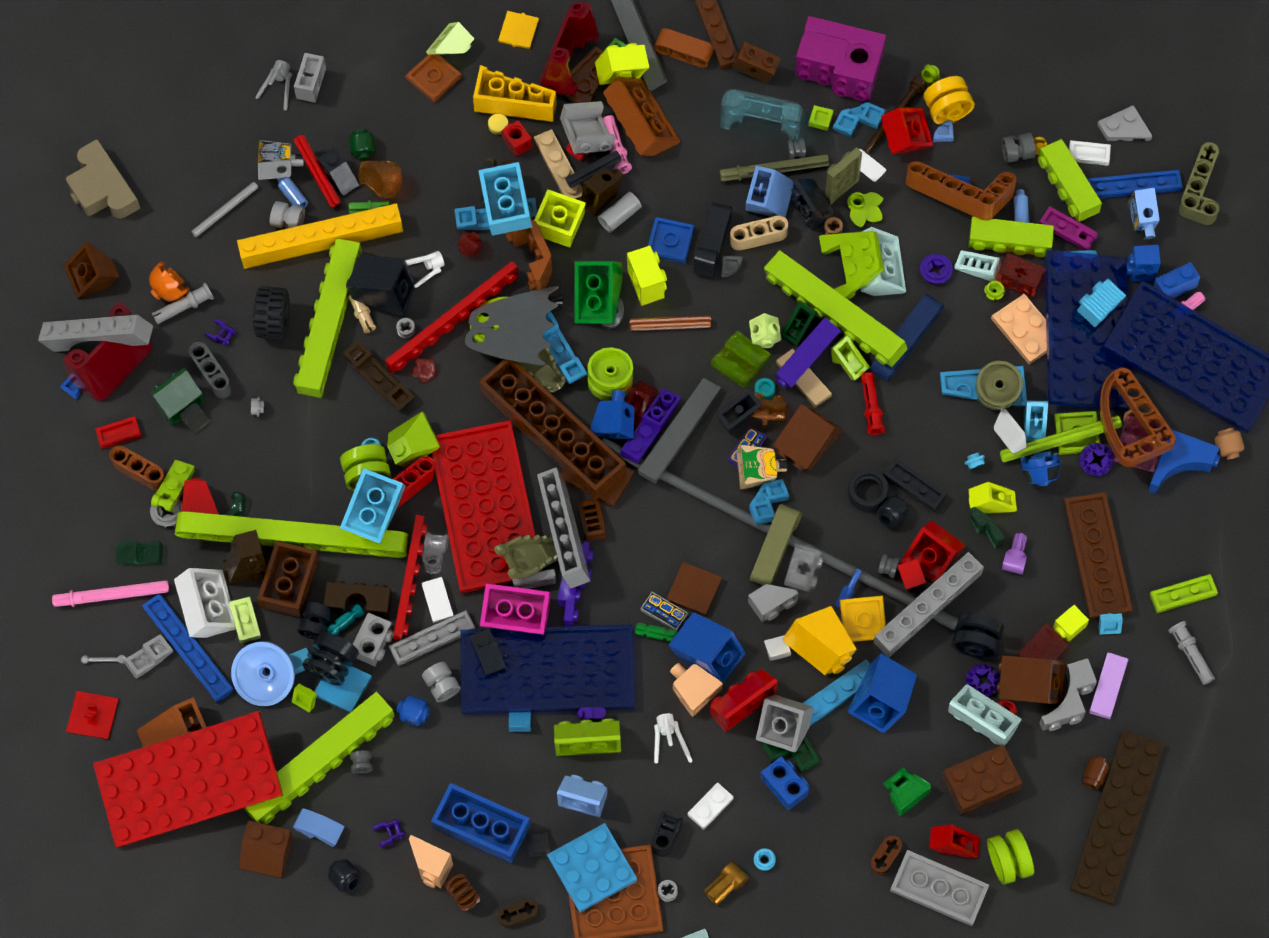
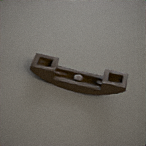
(377, 377)

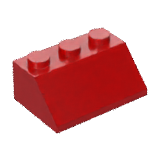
(743, 699)

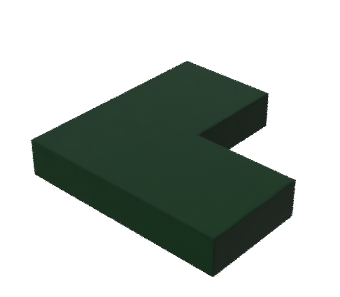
(804, 757)

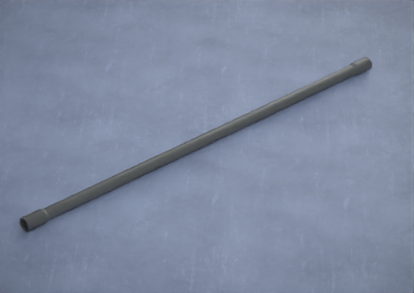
(942, 617)

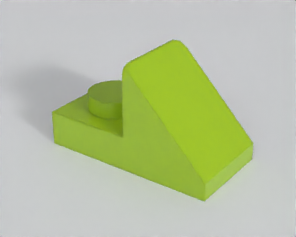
(849, 357)

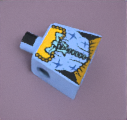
(1144, 212)

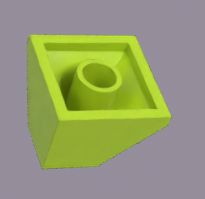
(412, 441)

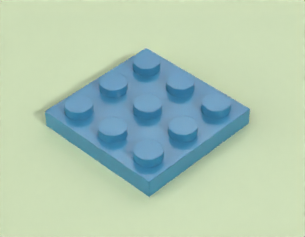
(592, 867)

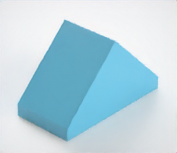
(1035, 420)

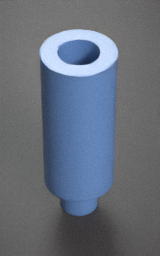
(292, 192)
(1021, 207)

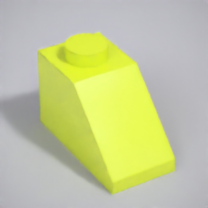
(992, 498)

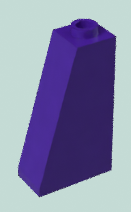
(806, 353)

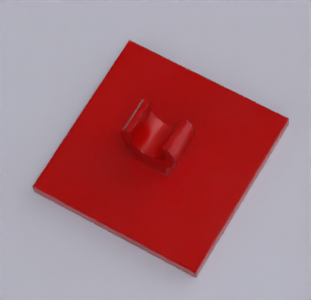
(92, 715)

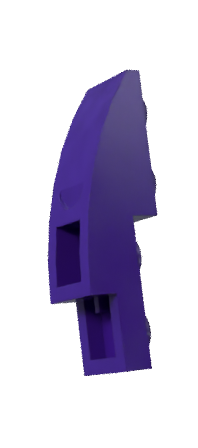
(651, 426)
(568, 597)

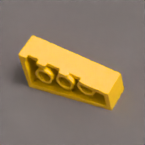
(512, 97)

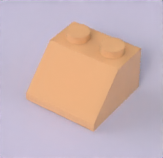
(431, 861)

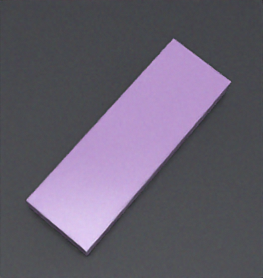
(1108, 685)

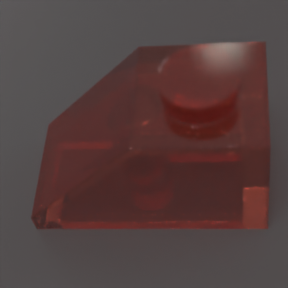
(641, 398)

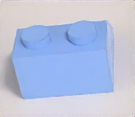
(582, 795)

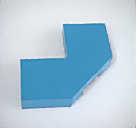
(865, 113)
(769, 493)

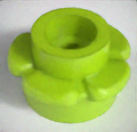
(930, 73)
(994, 285)

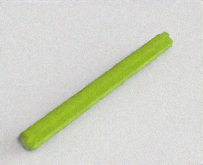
(1059, 439)

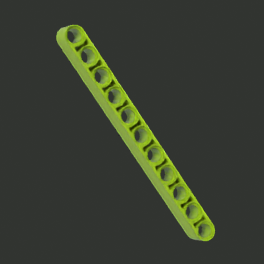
(306, 535)

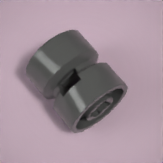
(1019, 147)

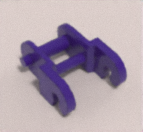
(216, 338)
(591, 713)
(395, 823)

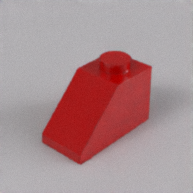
(954, 841)

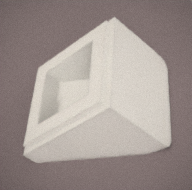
(777, 648)

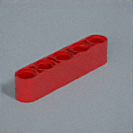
(418, 476)

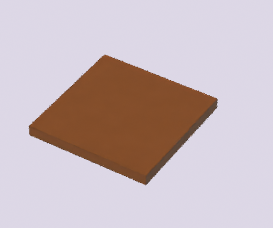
(630, 910)

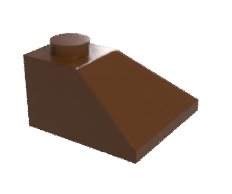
(90, 271)

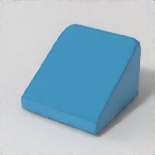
(519, 721)

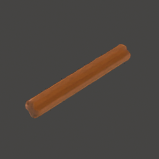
(660, 323)

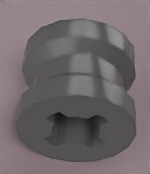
(796, 148)
(888, 565)
(361, 762)

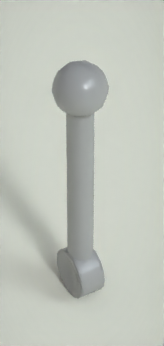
(120, 659)

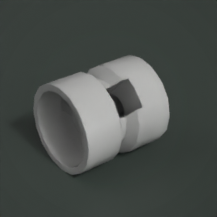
(286, 216)
(440, 680)

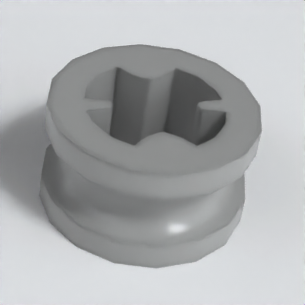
(407, 333)
(669, 897)

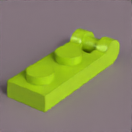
(173, 485)

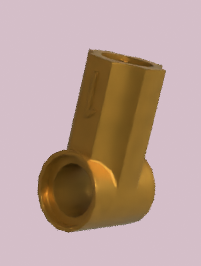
(730, 879)

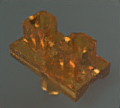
(770, 409)

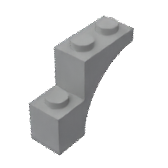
(1071, 711)

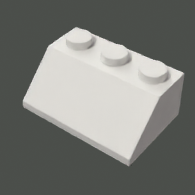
(205, 602)

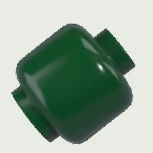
(361, 144)

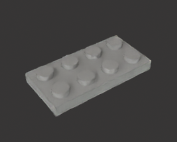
(939, 888)

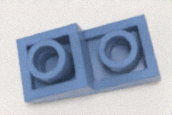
(318, 826)

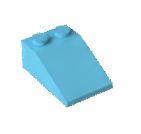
(372, 505)

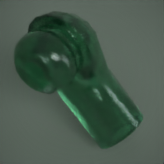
(238, 504)

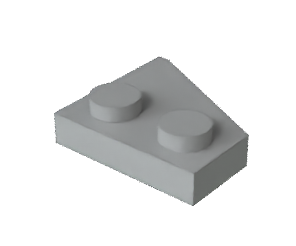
(1124, 126)

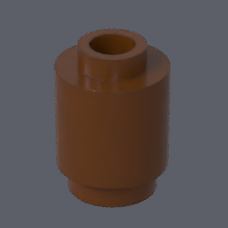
(1095, 772)

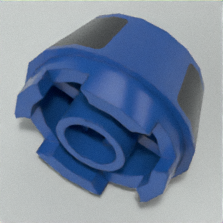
(1041, 468)

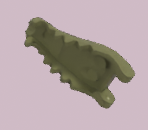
(547, 375)
(527, 555)

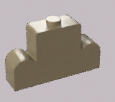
(100, 184)

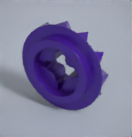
(938, 261)
(1087, 456)
(979, 671)

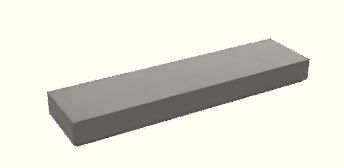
(431, 638)

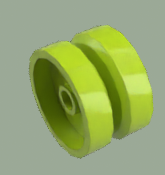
(609, 371)
(366, 456)
(1010, 856)

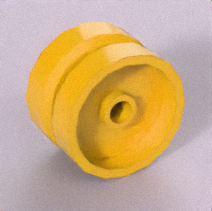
(948, 99)

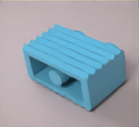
(1100, 302)

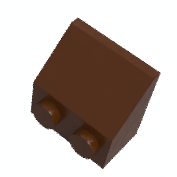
(265, 849)

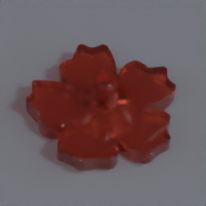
(424, 369)

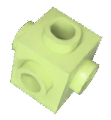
(765, 330)

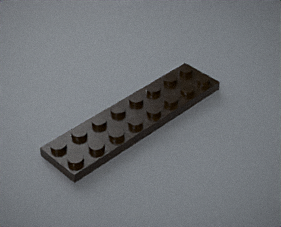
(1117, 817)

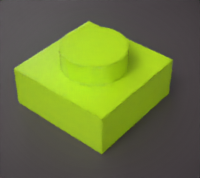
(820, 118)
(304, 697)

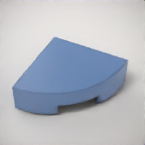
(944, 132)

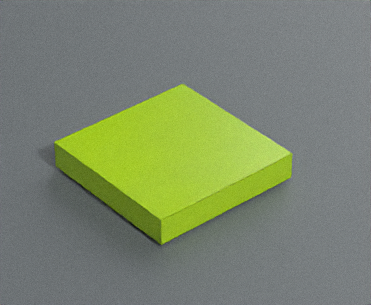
(1069, 421)

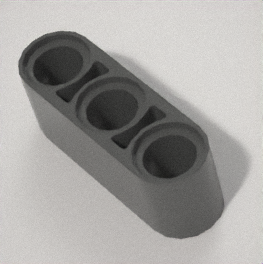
(208, 361)

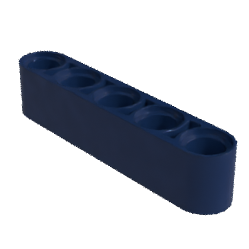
(911, 332)

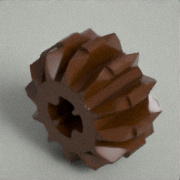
(462, 892)

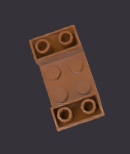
(541, 269)

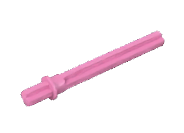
(109, 593)

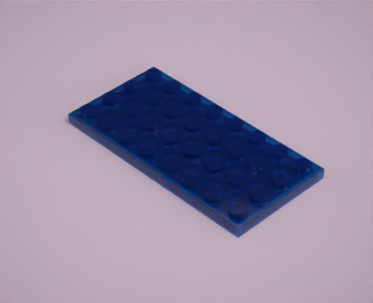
(1074, 347)
(1192, 356)
(551, 671)

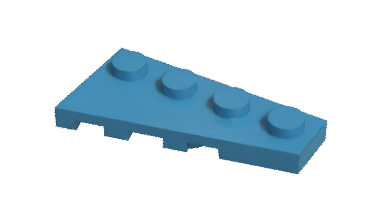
(963, 385)

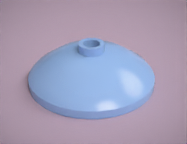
(250, 676)

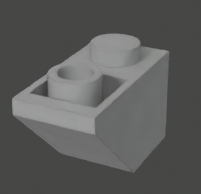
(770, 600)

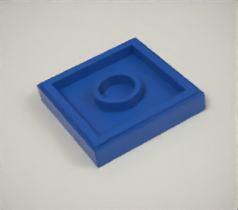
(671, 239)

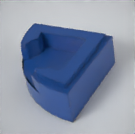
(70, 388)

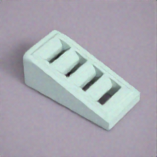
(985, 273)

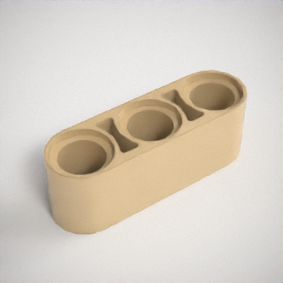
(752, 240)

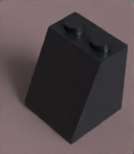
(382, 283)

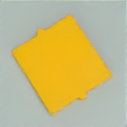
(518, 30)

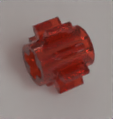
(470, 244)

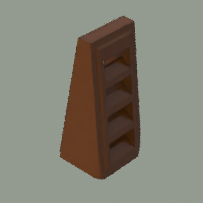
(593, 534)

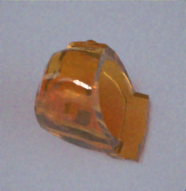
(381, 177)

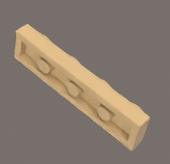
(557, 163)

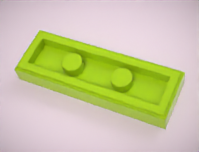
(1183, 593)

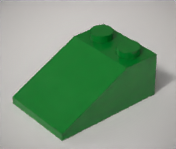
(597, 291)

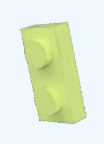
(244, 620)

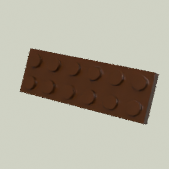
(1097, 555)

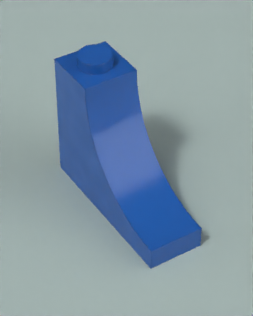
(1186, 455)

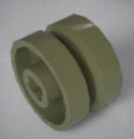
(994, 397)

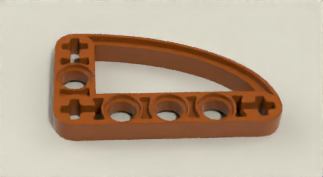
(1154, 438)

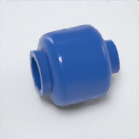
(413, 710)

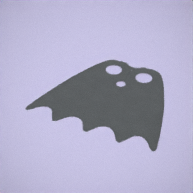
(520, 327)

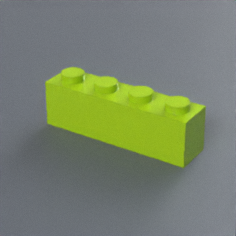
(1069, 180)
(1010, 236)

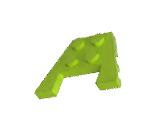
(860, 258)

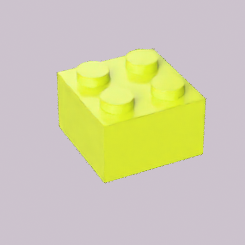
(621, 62)
(559, 217)
(646, 275)

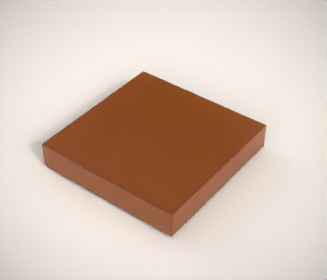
(433, 76)

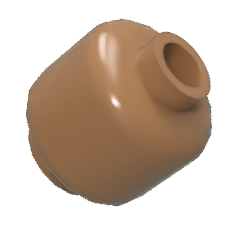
(1229, 443)

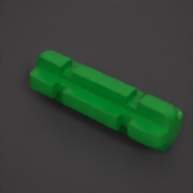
(655, 632)

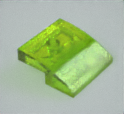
(740, 359)

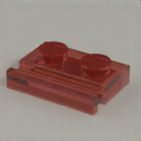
(1044, 645)

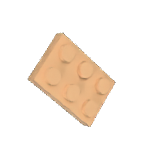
(1023, 328)

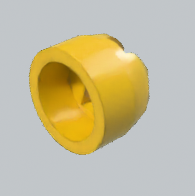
(1039, 142)

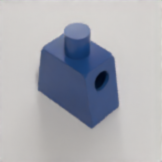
(614, 418)

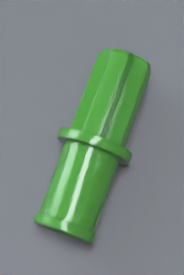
(363, 206)

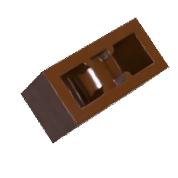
(756, 62)

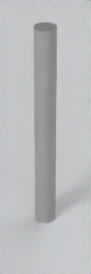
(224, 209)

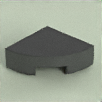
(730, 265)

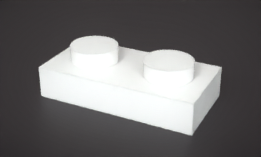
(710, 806)

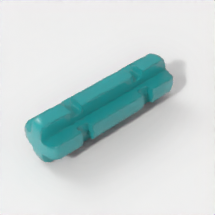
(345, 620)

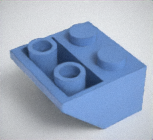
(769, 193)

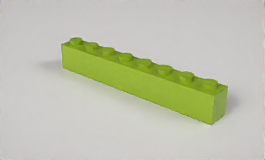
(836, 308)
(328, 319)
(325, 754)

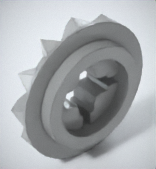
(168, 520)

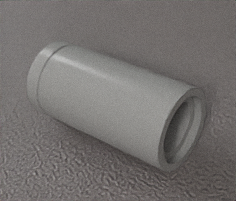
(619, 212)

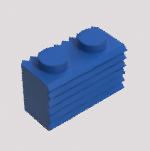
(1178, 281)

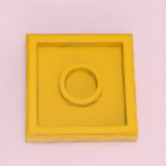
(862, 617)

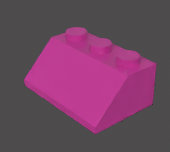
(515, 609)

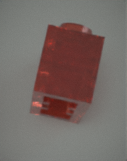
(1030, 274)

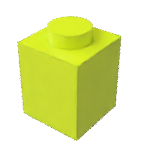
(1070, 623)

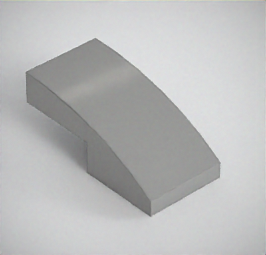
(148, 657)

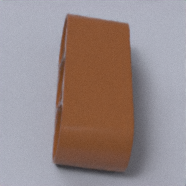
(683, 48)
(132, 460)

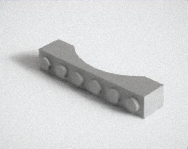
(127, 330)

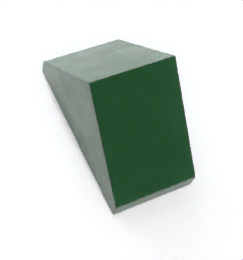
(800, 323)

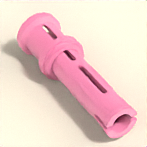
(624, 166)

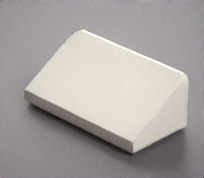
(1010, 432)

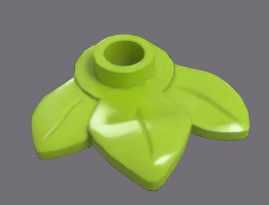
(867, 210)

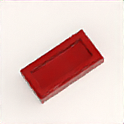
(118, 432)

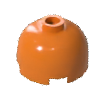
(166, 283)

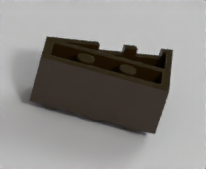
(246, 559)

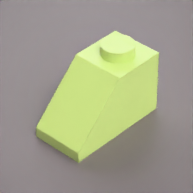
(452, 40)

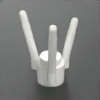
(432, 261)
(666, 726)

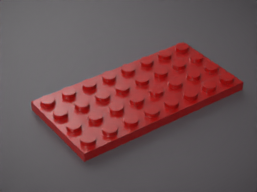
(482, 500)
(188, 779)

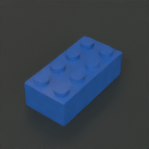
(480, 823)

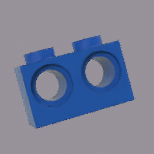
(1143, 263)
(780, 786)

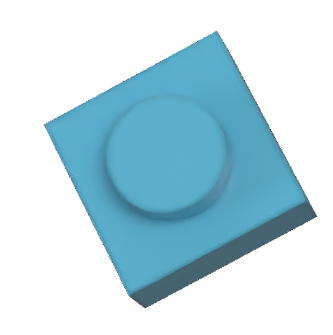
(1110, 623)

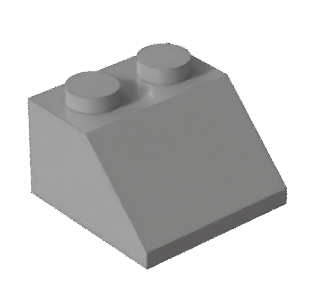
(784, 722)

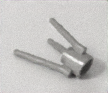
(278, 72)

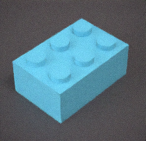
(505, 198)

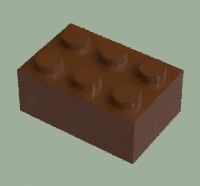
(288, 579)
(982, 780)

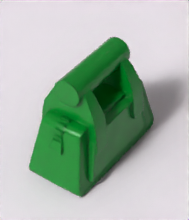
(907, 793)

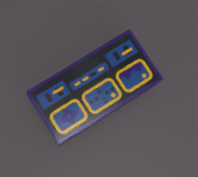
(750, 438)

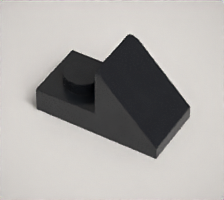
(487, 652)

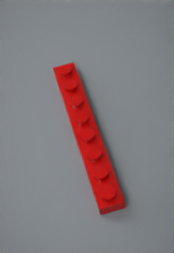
(448, 320)

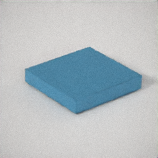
(349, 694)

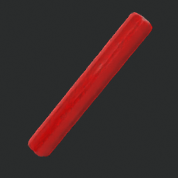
(317, 171)

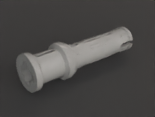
(191, 300)
(1187, 644)

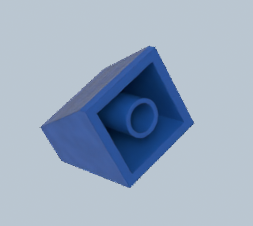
(708, 646)
(883, 693)

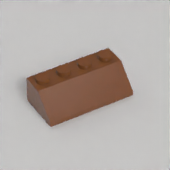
(640, 116)

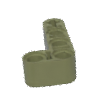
(1200, 180)
(775, 545)

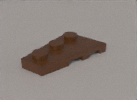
(586, 78)

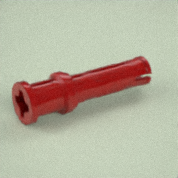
(872, 412)

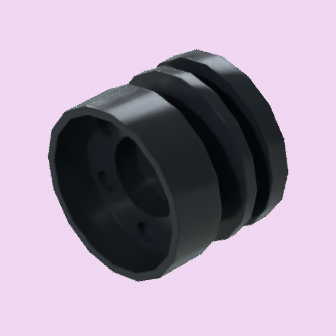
(331, 658)

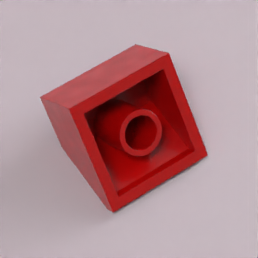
(906, 130)
(935, 550)

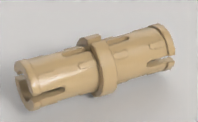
(362, 313)

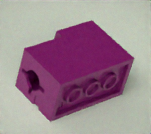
(840, 57)

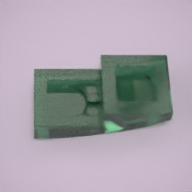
(984, 523)
(139, 553)

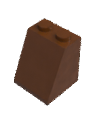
(806, 437)
(1031, 679)

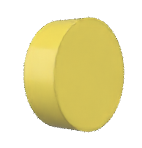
(497, 123)

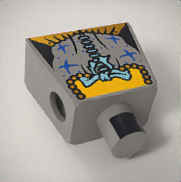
(276, 160)

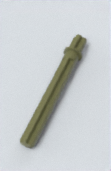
(780, 166)

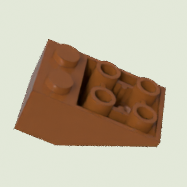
(174, 722)

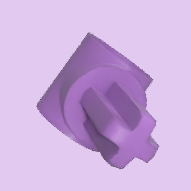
(1015, 557)

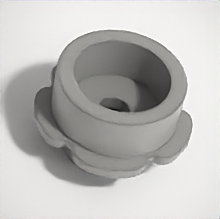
(257, 406)

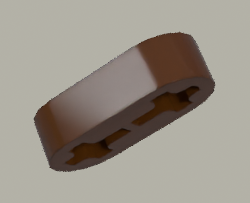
(890, 858)

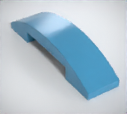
(471, 219)
(563, 355)

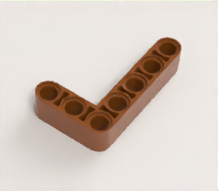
(959, 194)

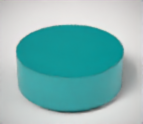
(766, 387)

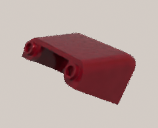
(576, 30)
(106, 365)

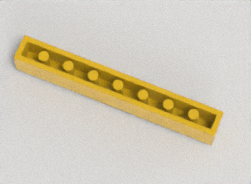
(319, 235)

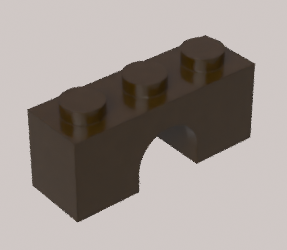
(340, 595)

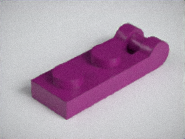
(1069, 229)

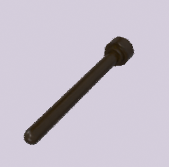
(916, 86)

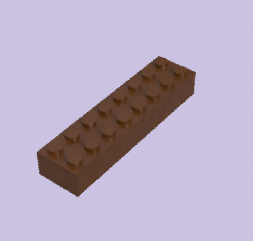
(552, 428)

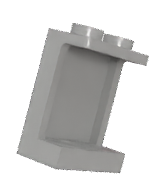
(586, 127)

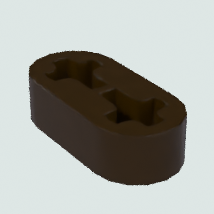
(516, 908)

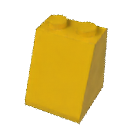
(821, 641)

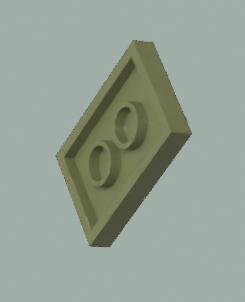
(843, 175)

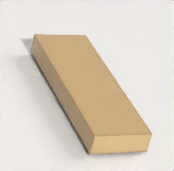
(808, 383)

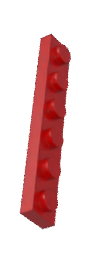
(409, 587)

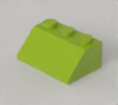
(587, 737)

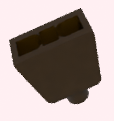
(601, 190)

